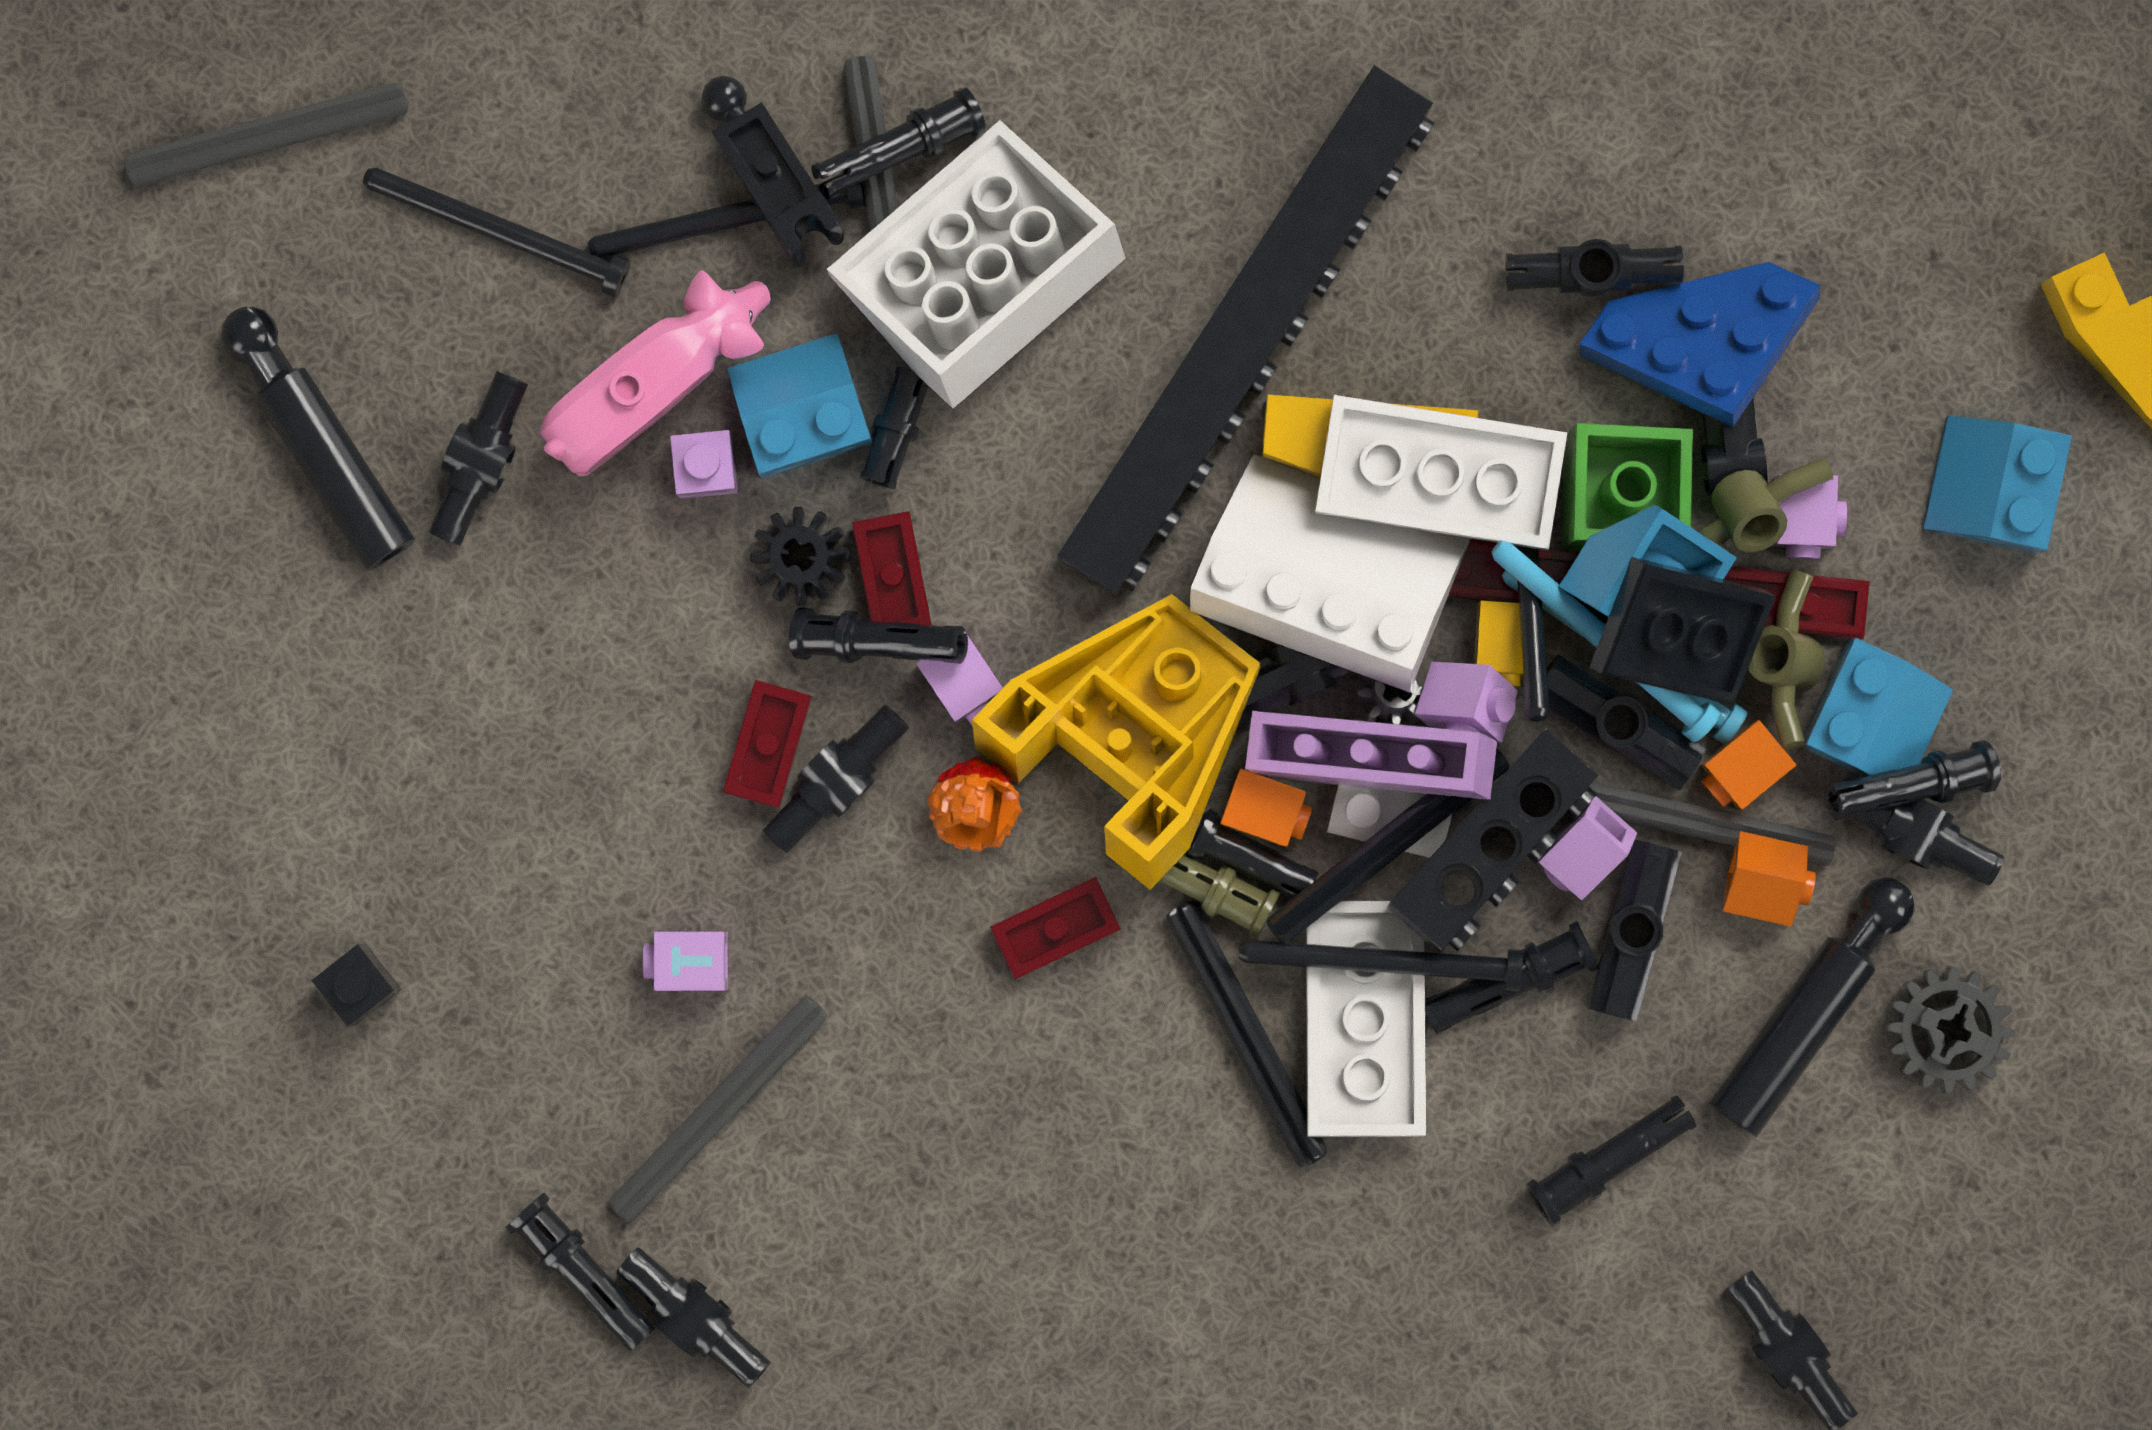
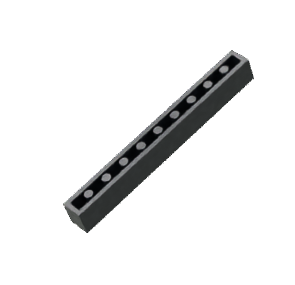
(1245, 332)

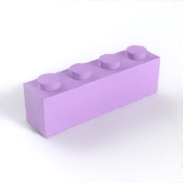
(1371, 755)

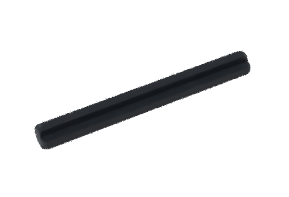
(1368, 860)
(1245, 1032)

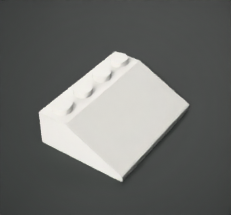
(978, 263)
(1323, 581)

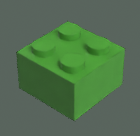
(1621, 472)

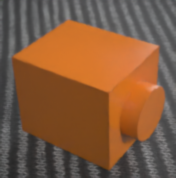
(1745, 766)
(1266, 809)
(1767, 879)

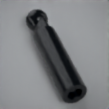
(317, 440)
(1812, 1009)

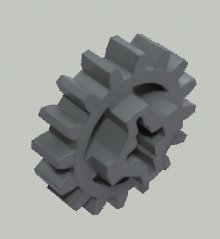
(1937, 1055)

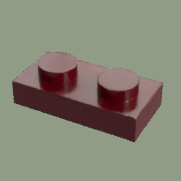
(892, 569)
(767, 744)
(1055, 928)

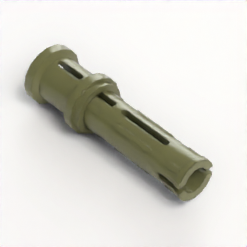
(1222, 893)

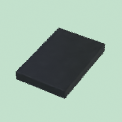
(1682, 631)

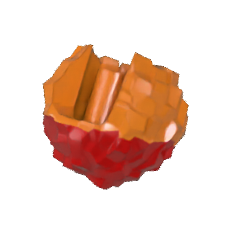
(974, 805)

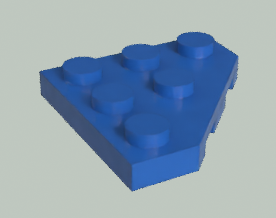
(1704, 337)

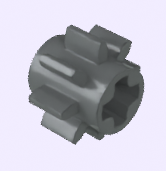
(1387, 712)

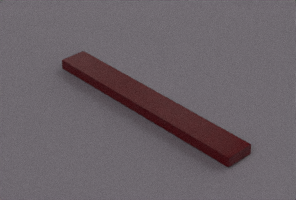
(1830, 608)

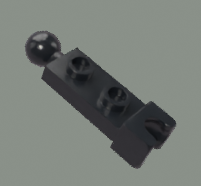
(768, 168)

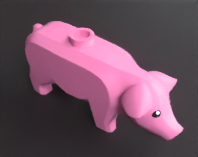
(653, 374)

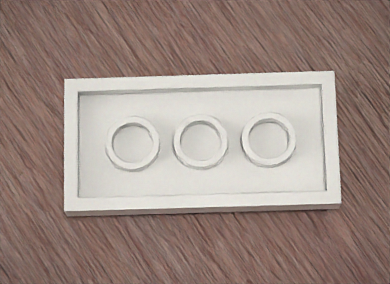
(1441, 472)
(1365, 1031)

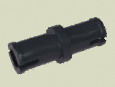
(895, 429)

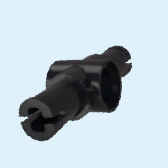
(1625, 268)
(477, 458)
(835, 778)
(1930, 838)
(693, 1317)
(1791, 1351)

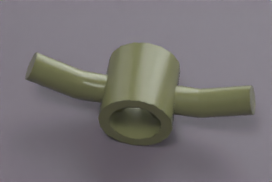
(1751, 508)
(1804, 662)

